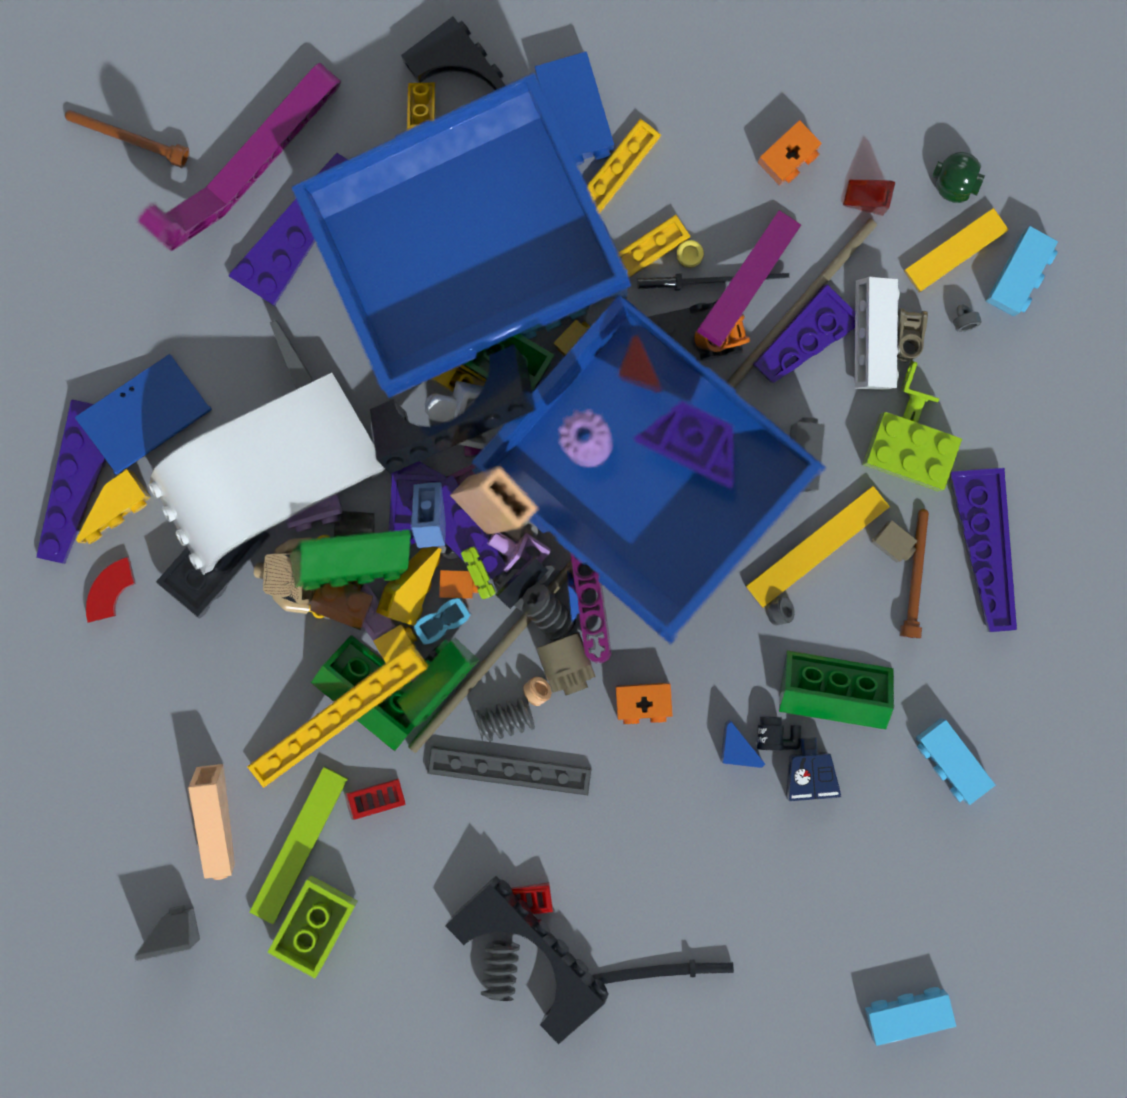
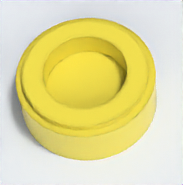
(689, 254)

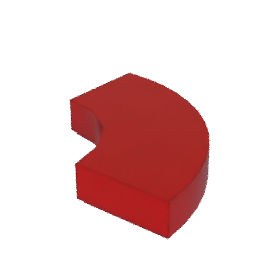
(107, 588)

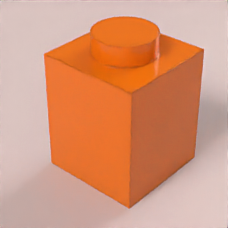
(456, 584)

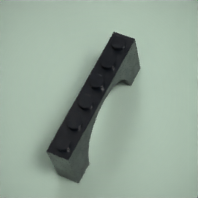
(451, 50)
(502, 400)
(499, 910)

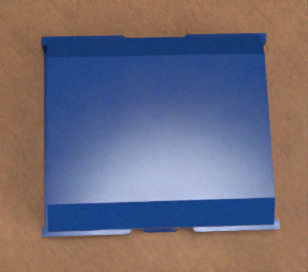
(460, 235)
(639, 518)

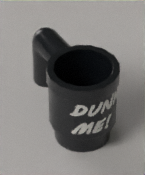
(772, 733)

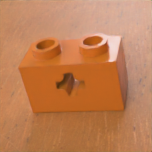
(796, 139)
(657, 693)

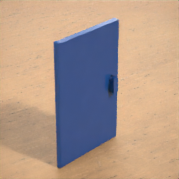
(143, 416)

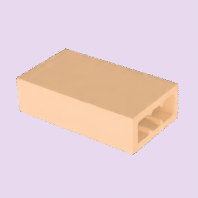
(493, 501)

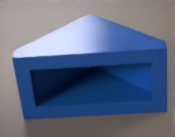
(737, 749)

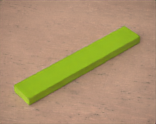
(298, 845)

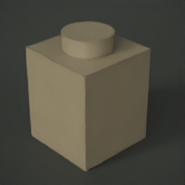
(895, 542)

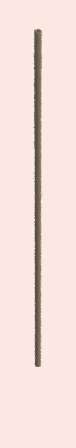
(562, 577)

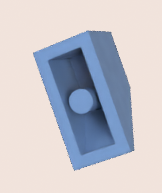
(428, 515)

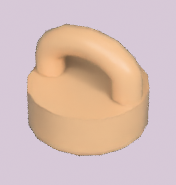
(537, 691)

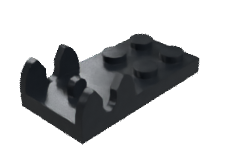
(682, 328)
(199, 590)

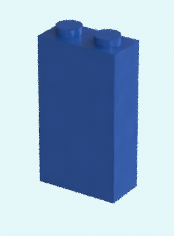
(577, 106)

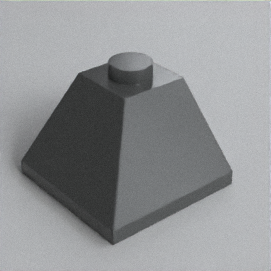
(172, 934)

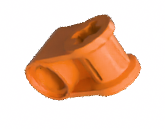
(735, 338)

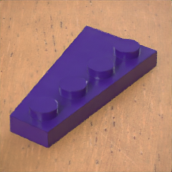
(812, 330)
(465, 533)

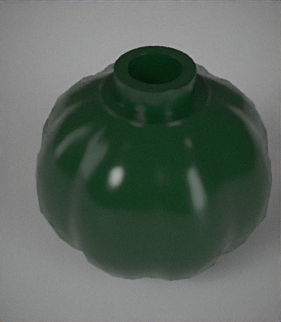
(958, 177)

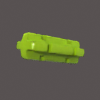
(478, 572)

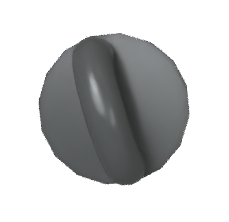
(966, 321)
(780, 611)

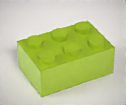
(912, 451)
(312, 926)

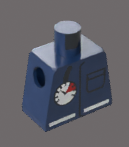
(811, 774)

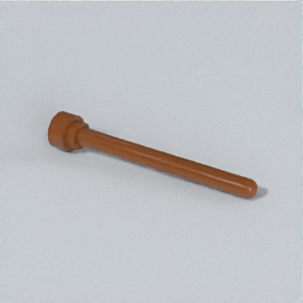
(176, 154)
(911, 626)

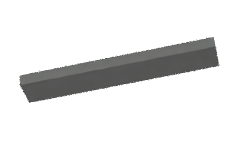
(509, 770)

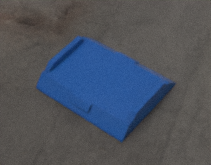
(572, 596)

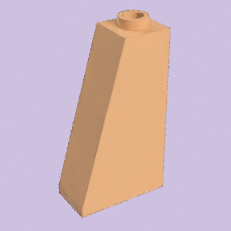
(212, 821)

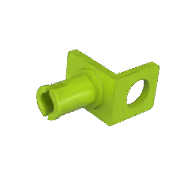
(917, 398)

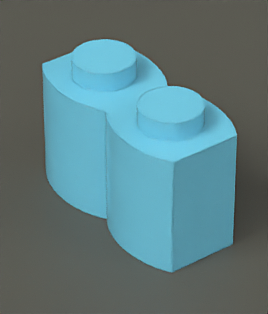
(435, 625)

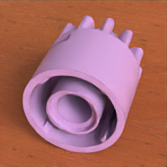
(589, 452)

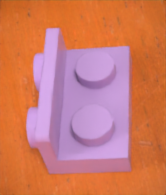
(323, 511)

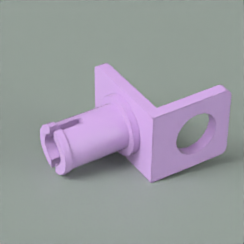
(515, 550)

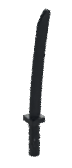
(676, 282)
(665, 970)

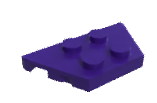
(693, 441)
(402, 491)

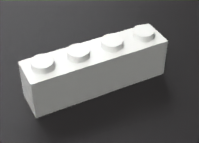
(876, 333)

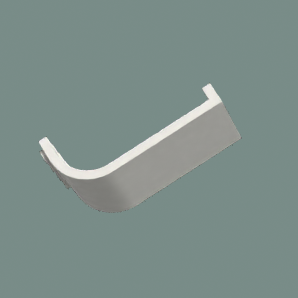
(263, 469)

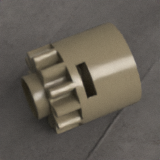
(566, 664)

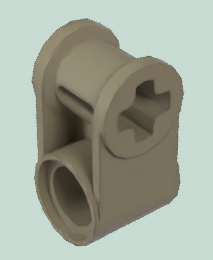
(912, 330)

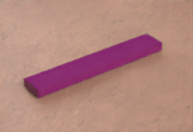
(749, 278)

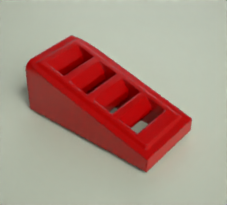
(352, 806)
(533, 889)

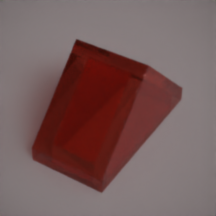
(869, 195)
(637, 368)

